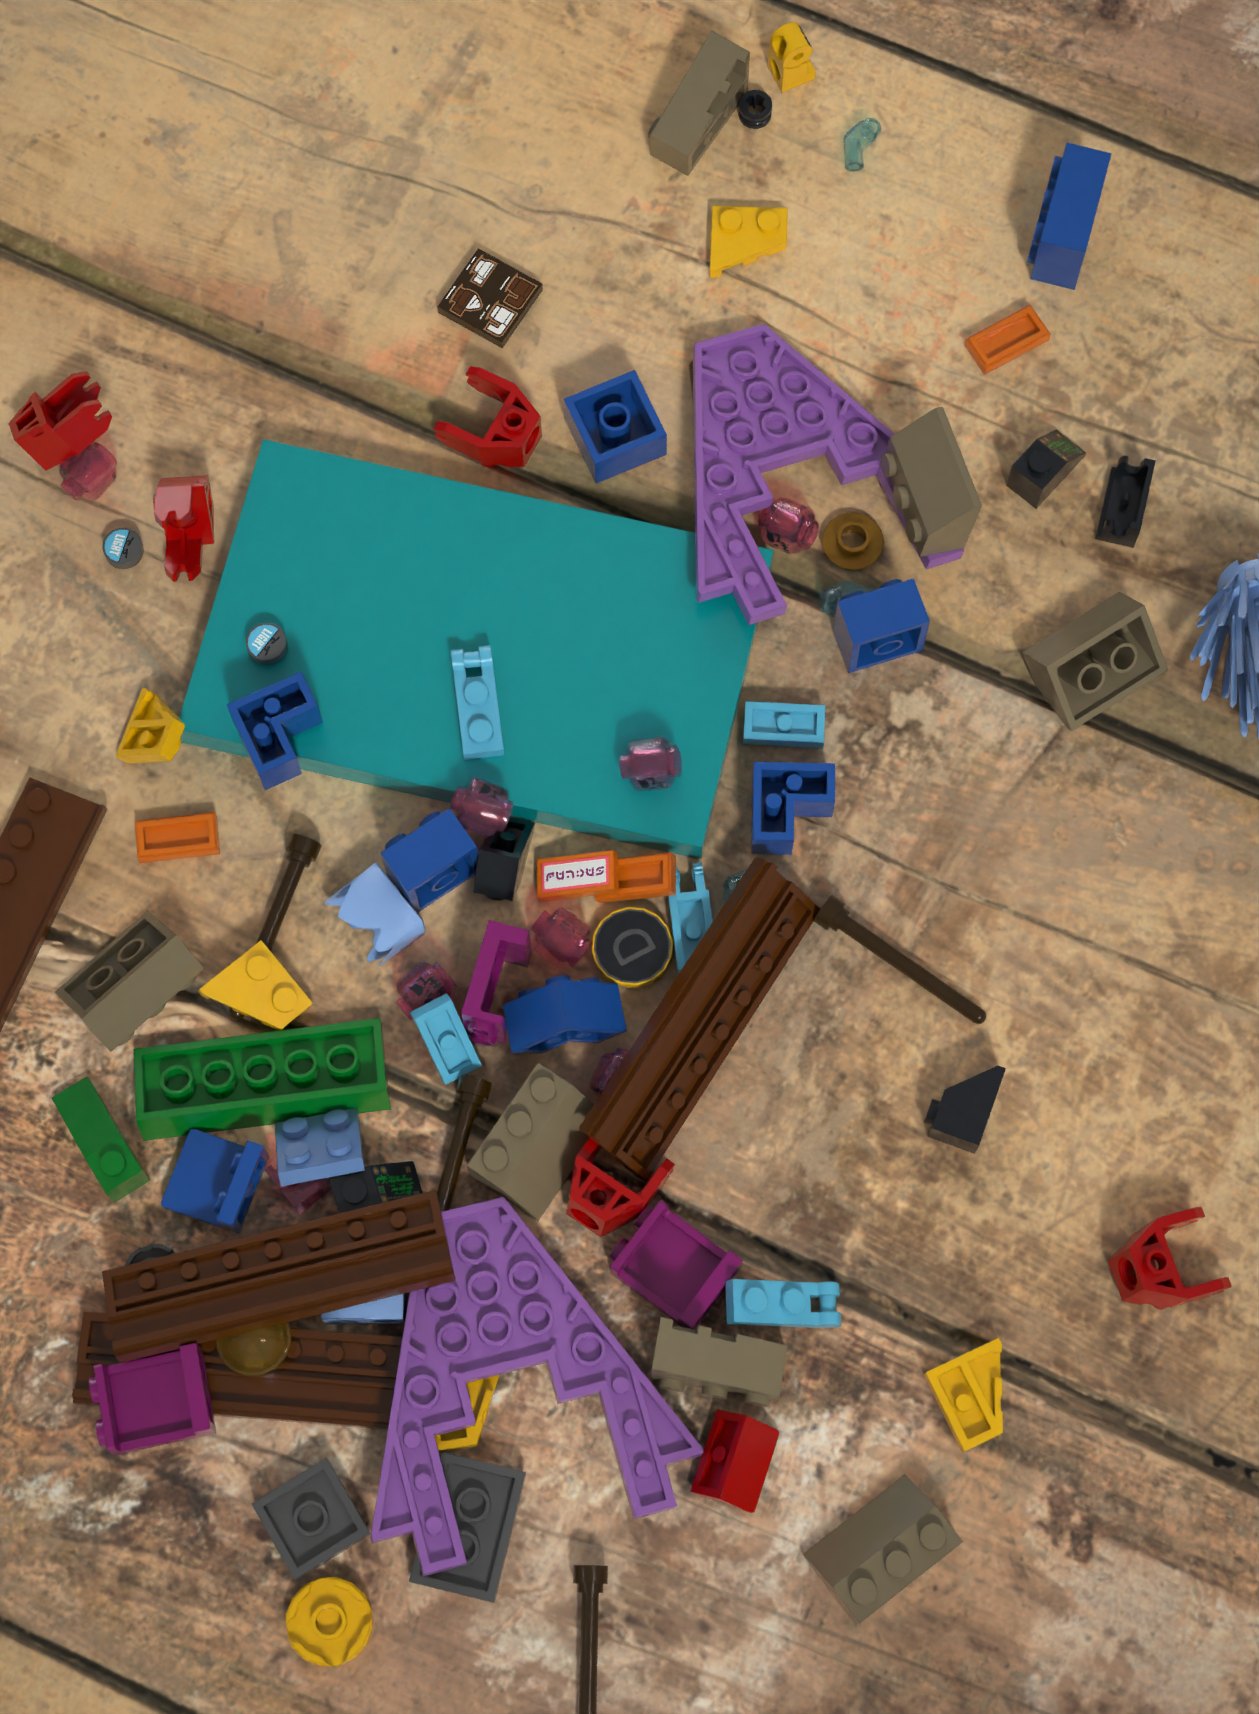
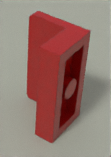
(735, 1460)

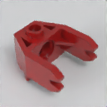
(61, 421)
(511, 434)
(187, 515)
(614, 1201)
(1163, 1285)

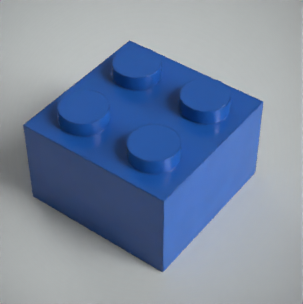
(615, 426)
(880, 624)
(430, 859)

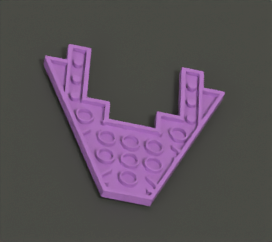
(754, 413)
(499, 1317)

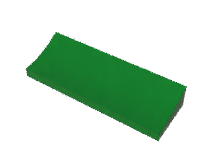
(260, 1078)

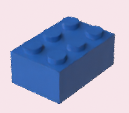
(1067, 215)

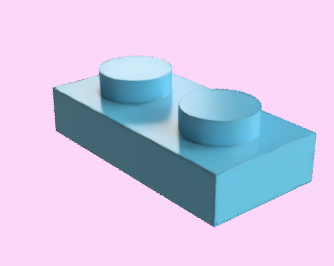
(784, 724)
(445, 1038)

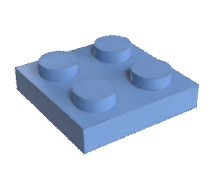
(319, 1146)

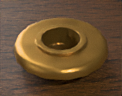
(848, 557)

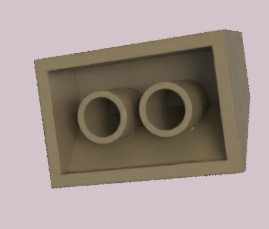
(931, 484)
(1096, 660)
(130, 981)
(533, 1143)
(882, 1549)

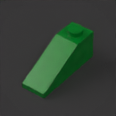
(100, 1140)

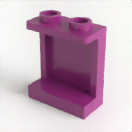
(499, 945)
(673, 1266)
(153, 1400)

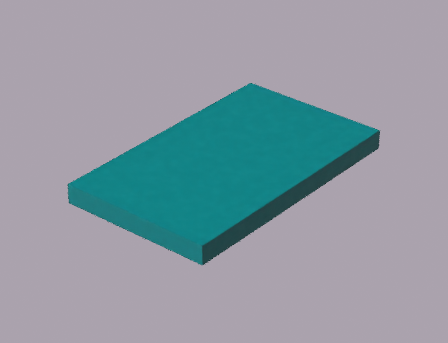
(399, 567)

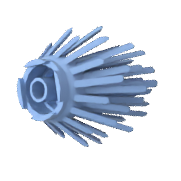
(1236, 613)

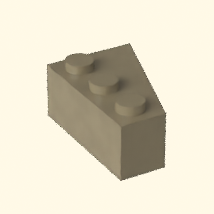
(701, 104)
(718, 1363)

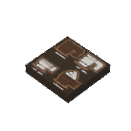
(490, 298)

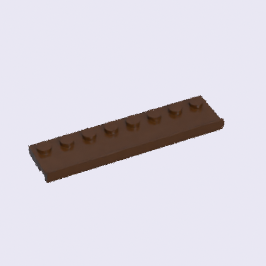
(37, 867)
(700, 1019)
(277, 1276)
(320, 1380)

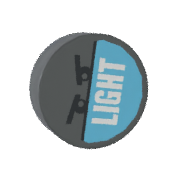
(123, 548)
(266, 644)

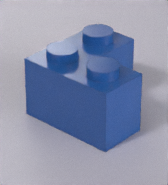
(268, 720)
(787, 792)
(563, 1014)

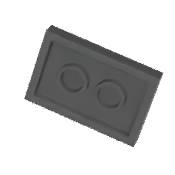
(485, 1511)

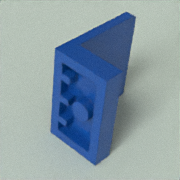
(215, 1180)

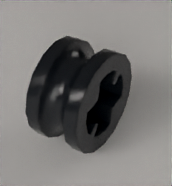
(753, 98)

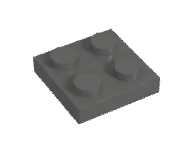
(311, 1519)

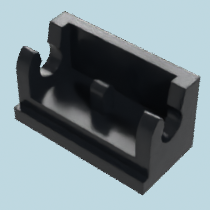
(1125, 502)

